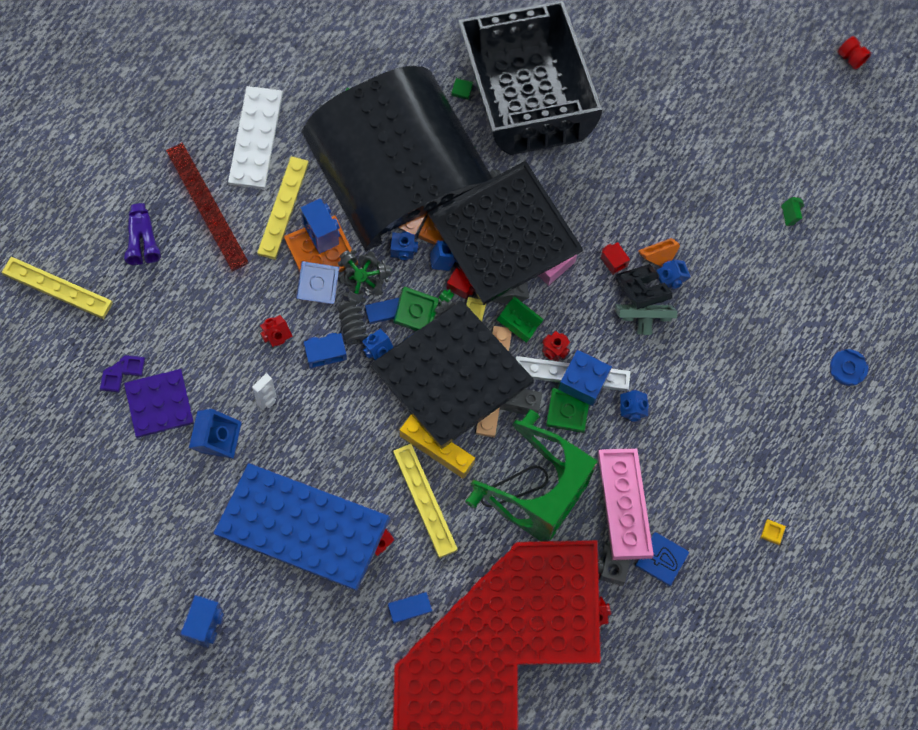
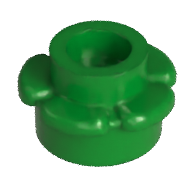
(446, 295)

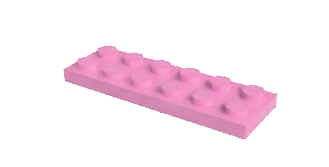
(625, 504)

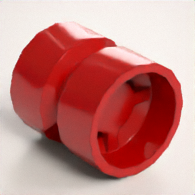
(852, 50)

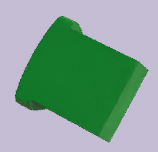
(792, 210)

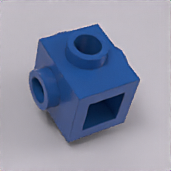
(403, 245)
(673, 273)
(377, 345)
(634, 405)

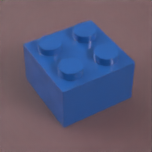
(320, 225)
(585, 378)
(202, 622)

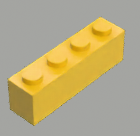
(450, 456)

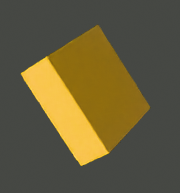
(773, 532)

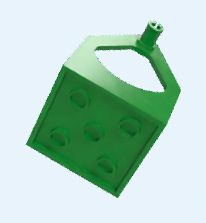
(551, 509)

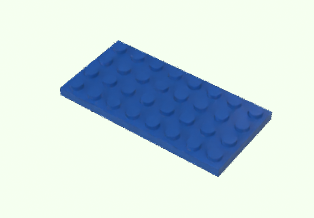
(302, 526)

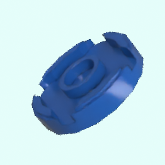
(843, 368)

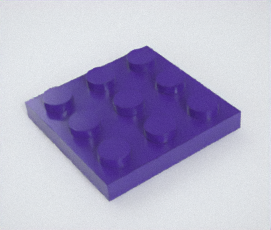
(158, 403)

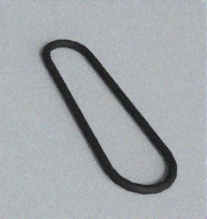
(524, 493)

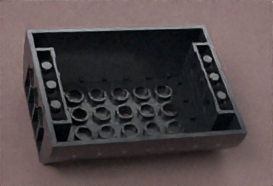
(563, 96)

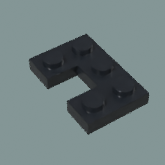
(633, 285)

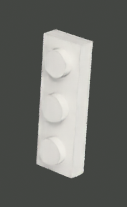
(264, 392)

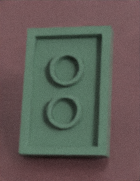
(645, 315)

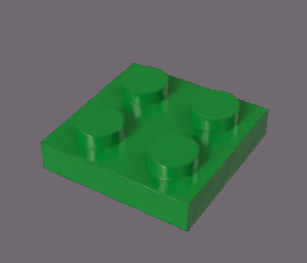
(415, 309)
(566, 412)

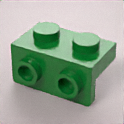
(519, 319)

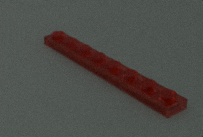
(207, 207)

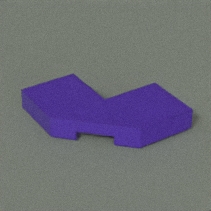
(113, 375)

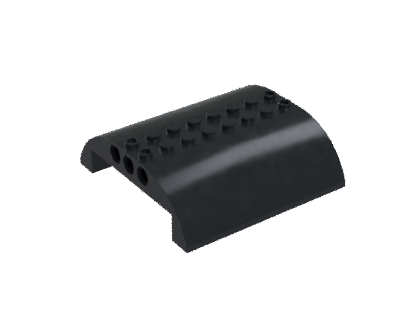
(393, 151)

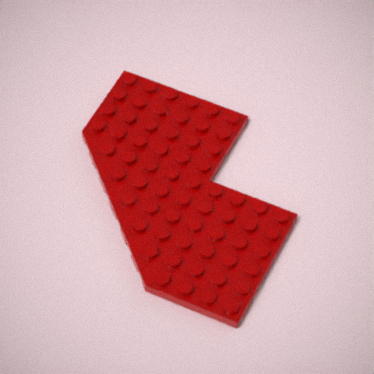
(526, 611)

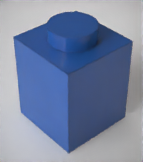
(441, 257)

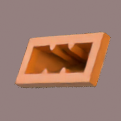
(660, 252)

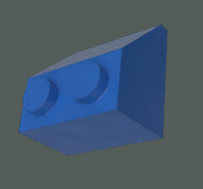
(215, 433)

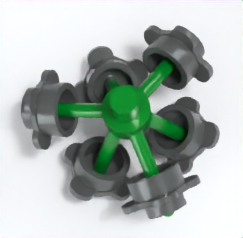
(352, 277)

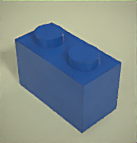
(325, 350)

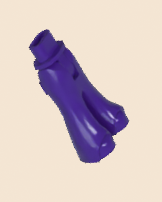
(140, 225)

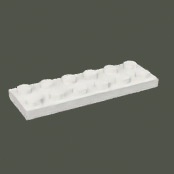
(255, 137)

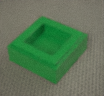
(462, 88)

